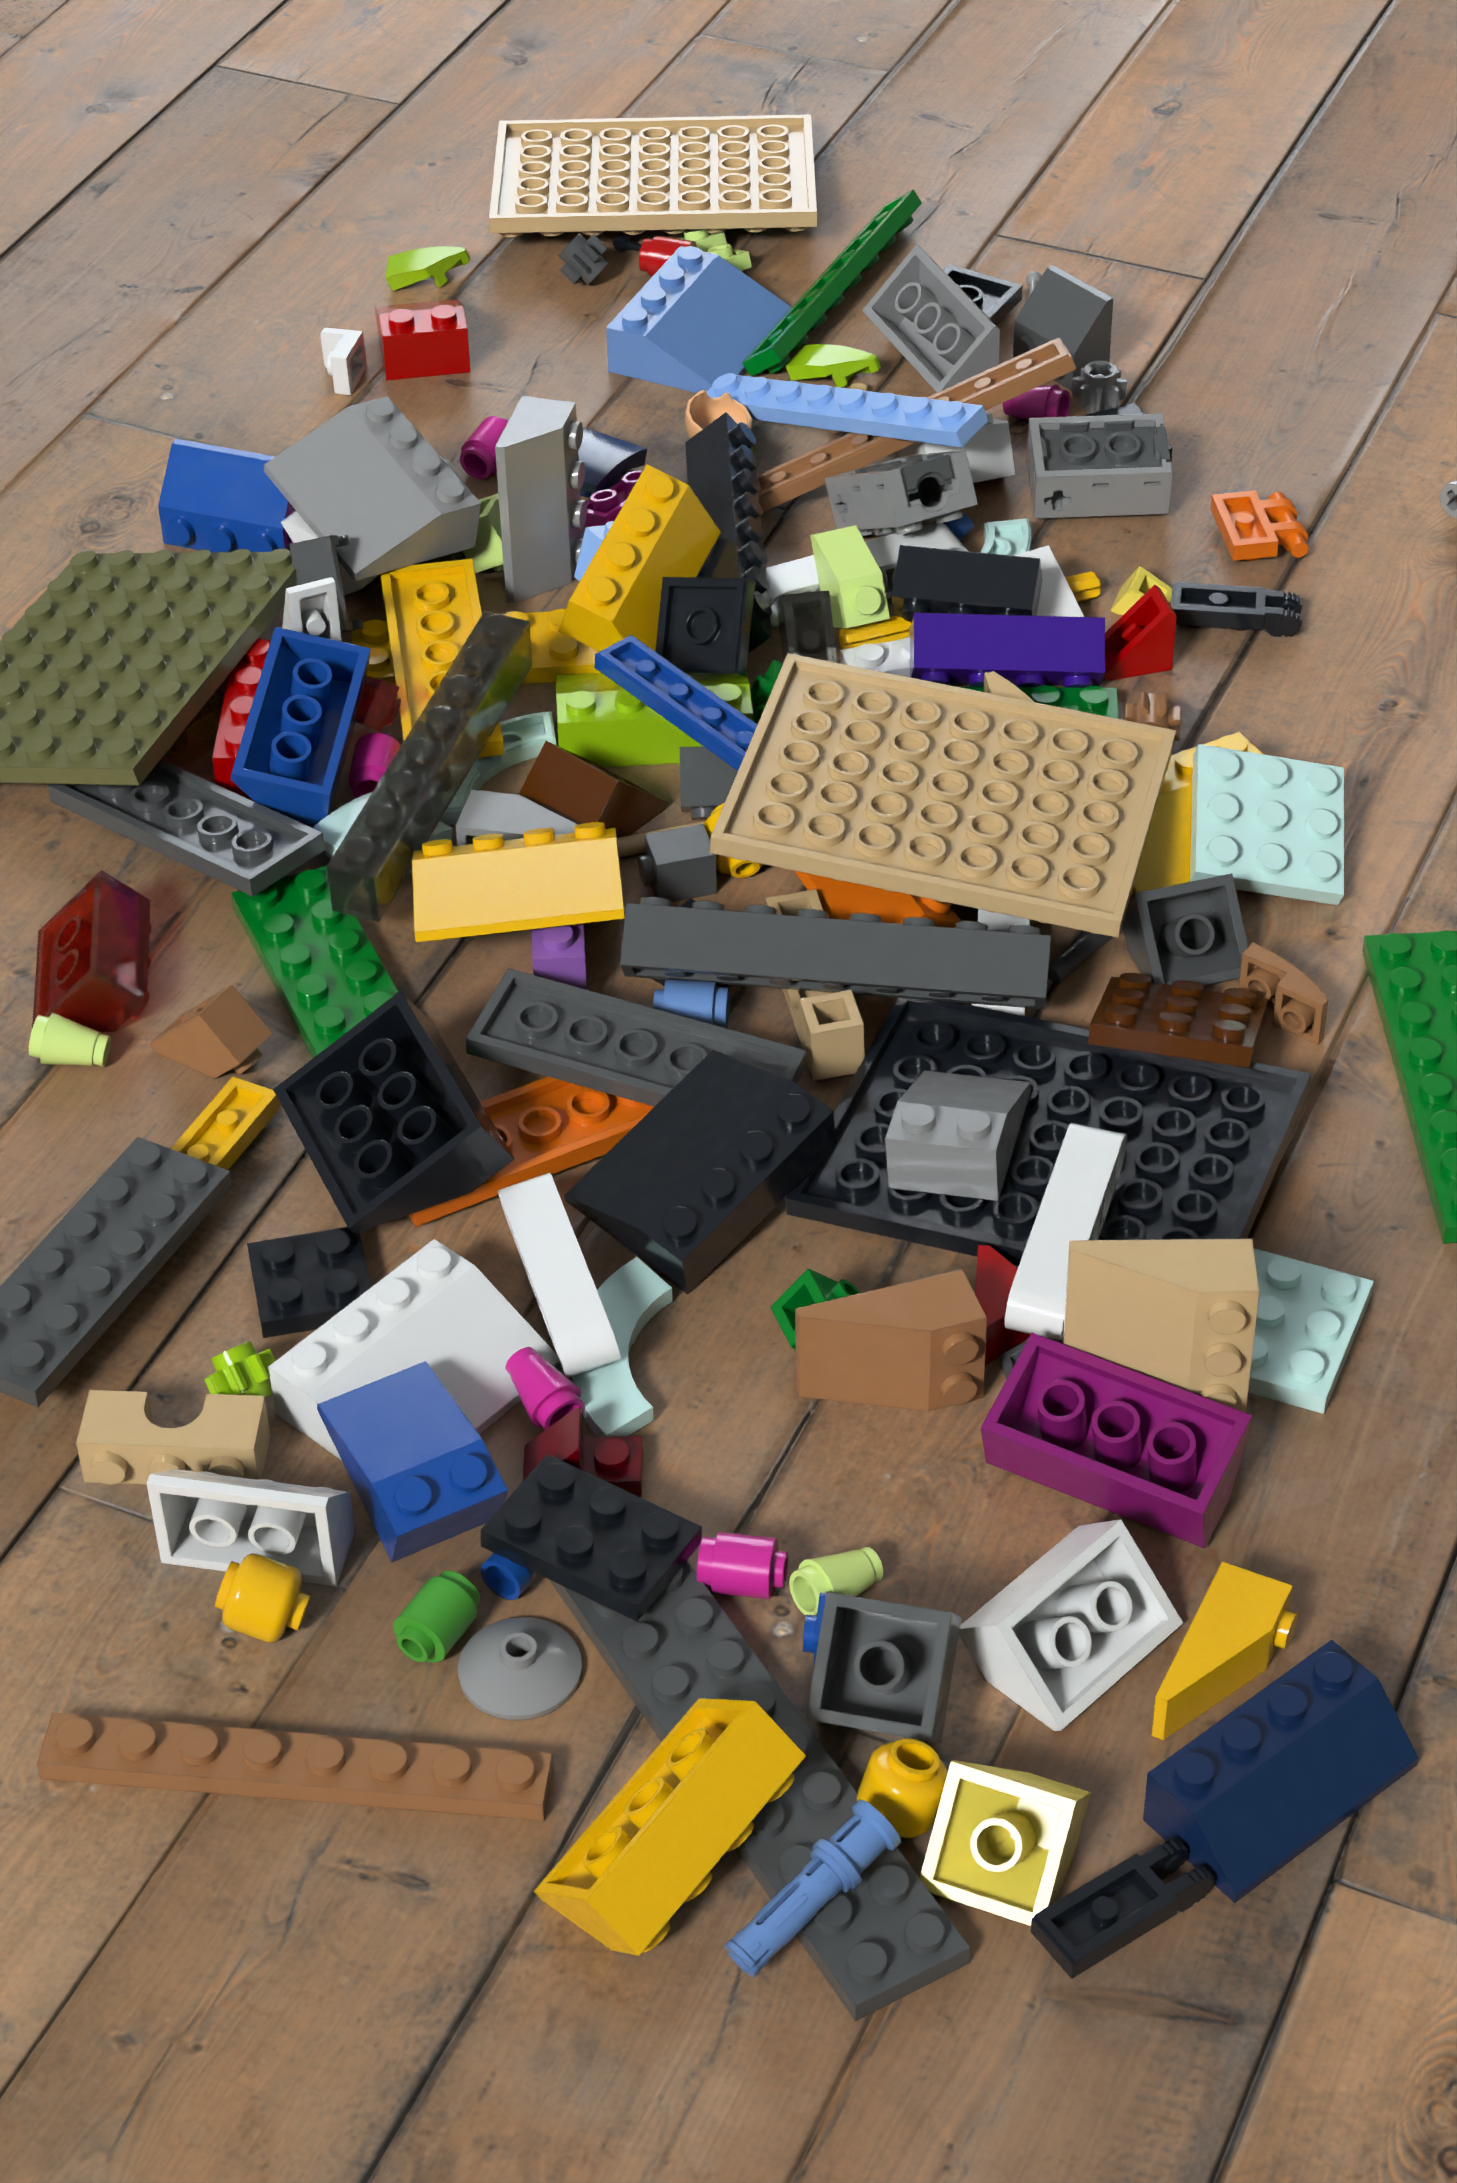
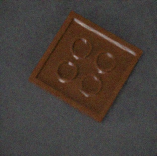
(1179, 1020)

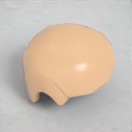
(704, 410)

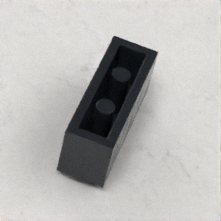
(964, 583)

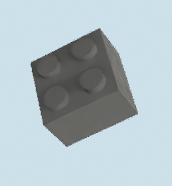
(883, 1667)

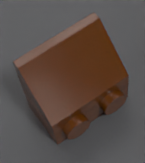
(588, 792)

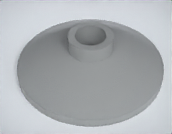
(521, 1685)

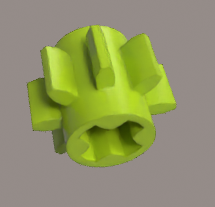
(241, 1372)

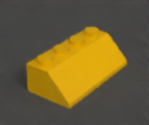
(653, 537)
(672, 1824)

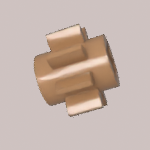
(1155, 711)

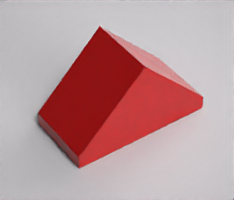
(1141, 638)
(992, 1290)

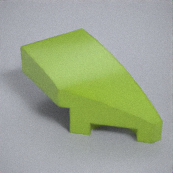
(423, 263)
(832, 360)

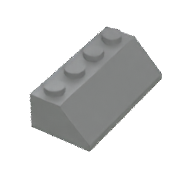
(934, 322)
(540, 496)

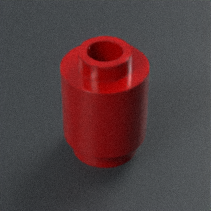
(658, 250)

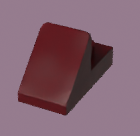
(608, 1458)

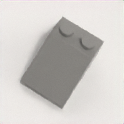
(955, 1134)

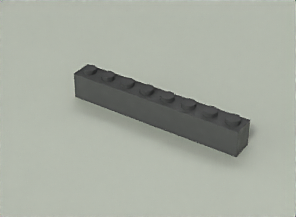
(836, 954)

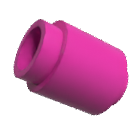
(479, 452)
(370, 760)
(742, 1565)

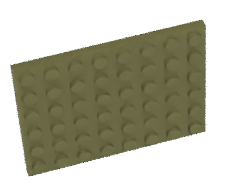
(127, 658)

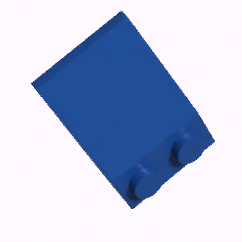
(413, 1460)

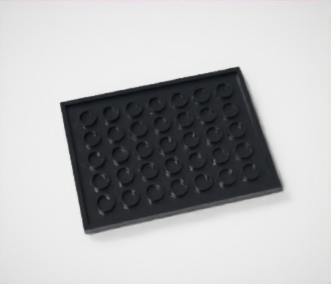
(1195, 1131)

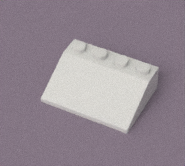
(422, 1311)

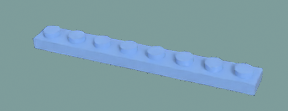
(854, 410)

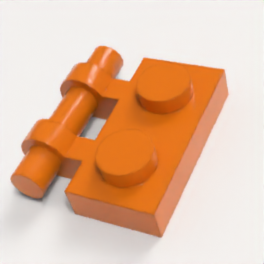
(1247, 526)

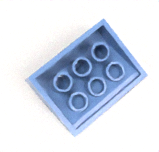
(691, 323)

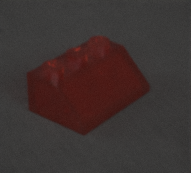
(95, 957)

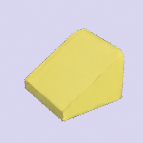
(1135, 588)

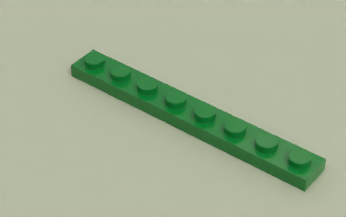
(829, 287)

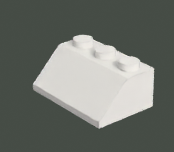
(221, 1519)
(1071, 1624)

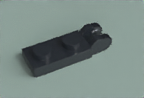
(1236, 608)
(1119, 1907)

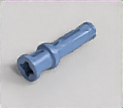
(833, 1868)

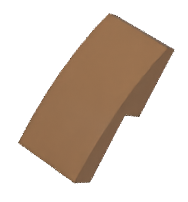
(1296, 999)

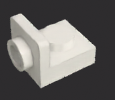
(344, 358)

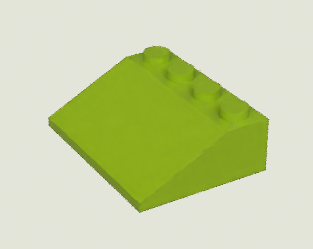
(619, 730)

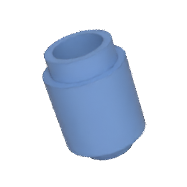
(695, 1000)

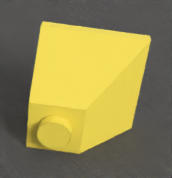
(1003, 1839)

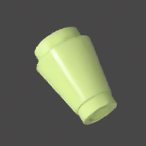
(67, 1042)
(836, 1573)

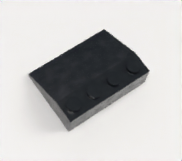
(391, 1119)
(705, 1166)

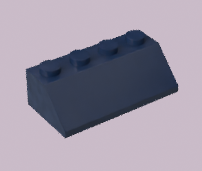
(1280, 1770)

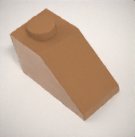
(215, 1035)

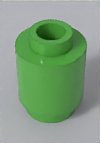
(436, 1617)

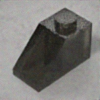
(807, 625)

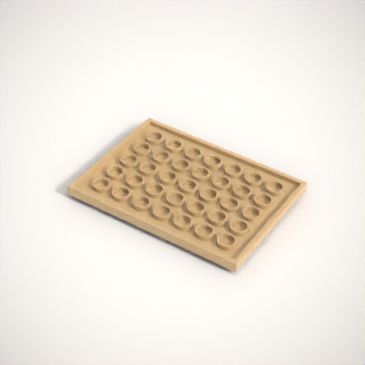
(653, 175)
(947, 794)

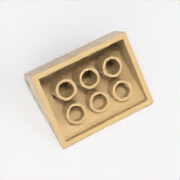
(1167, 1310)

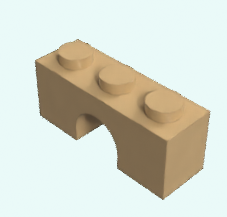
(124, 1446)

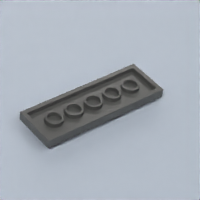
(198, 826)
(608, 1040)
(99, 1262)

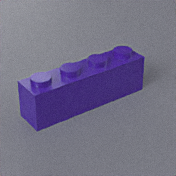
(1017, 647)

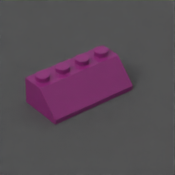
(1116, 1439)

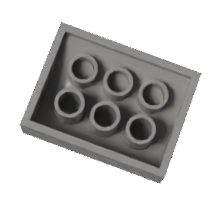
(379, 485)

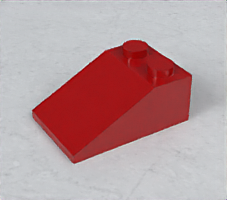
(423, 339)

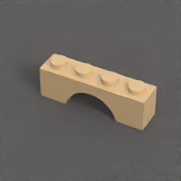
(824, 1021)

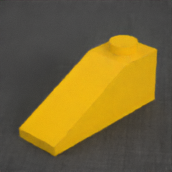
(1225, 1645)

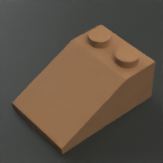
(895, 1345)

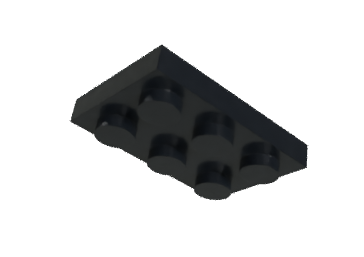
(591, 1537)

